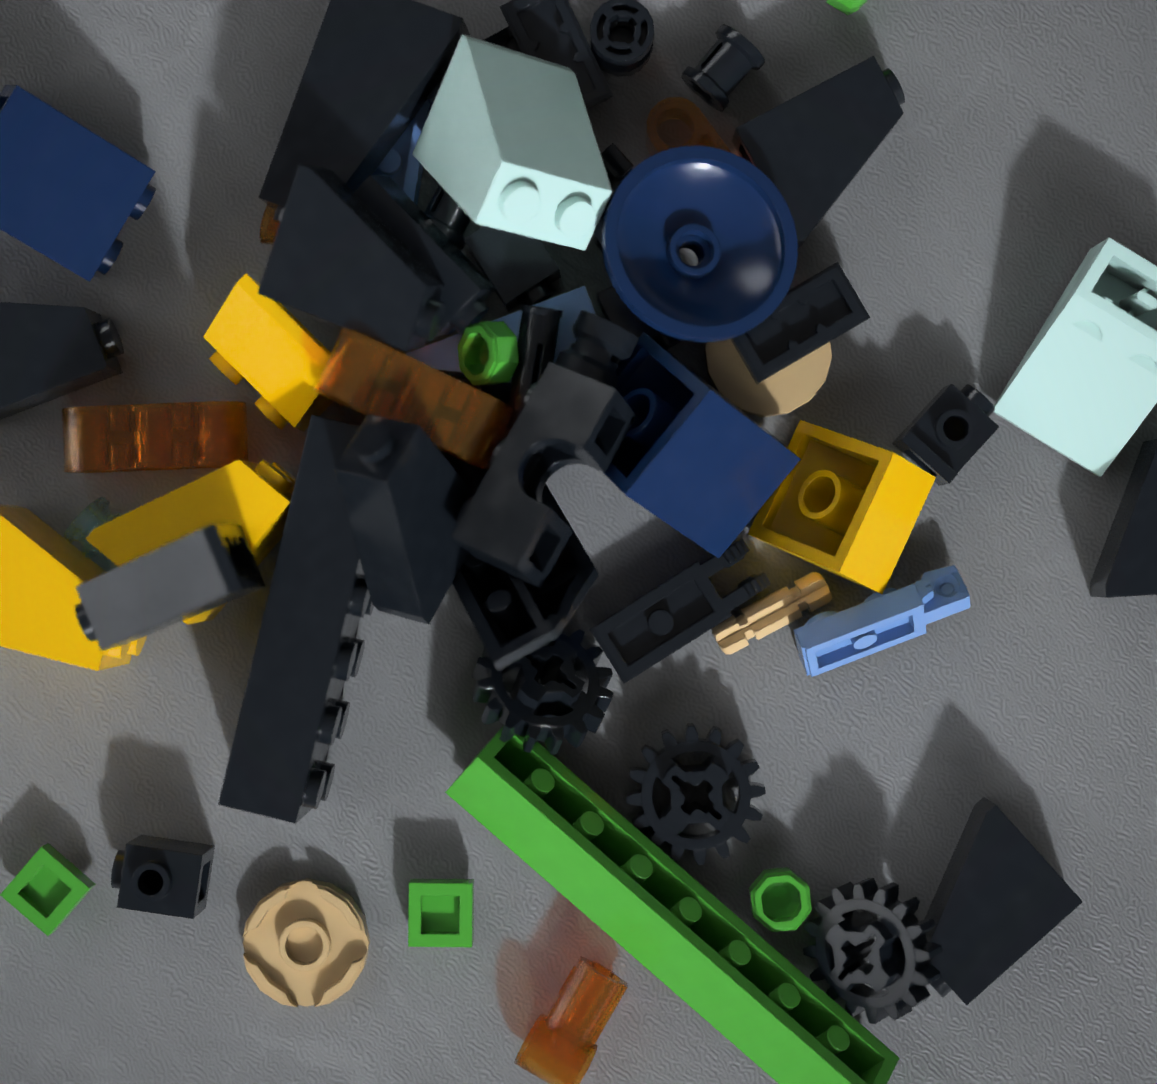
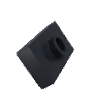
(553, 34)
(802, 323)

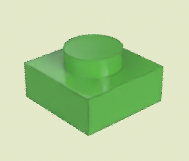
(47, 889)
(441, 913)

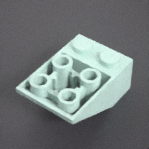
(1092, 362)

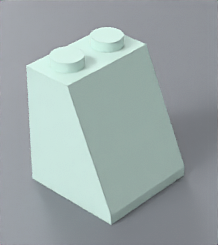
(515, 145)

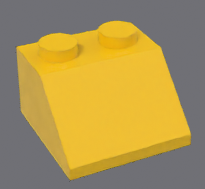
(272, 351)
(844, 506)

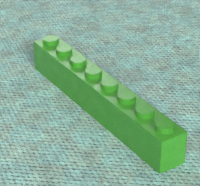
(666, 918)

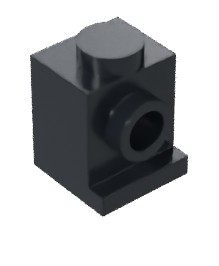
(925, 439)

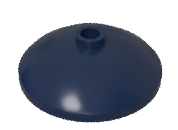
(721, 213)

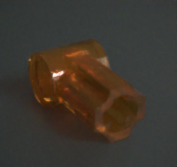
(565, 1038)

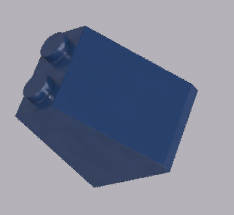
(65, 185)
(692, 450)

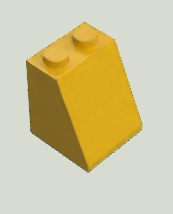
(234, 494)
(41, 596)

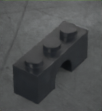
(560, 424)

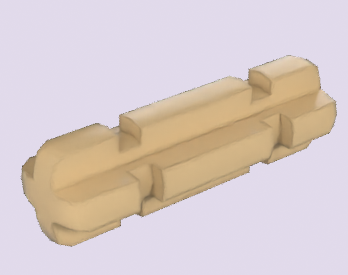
(772, 612)

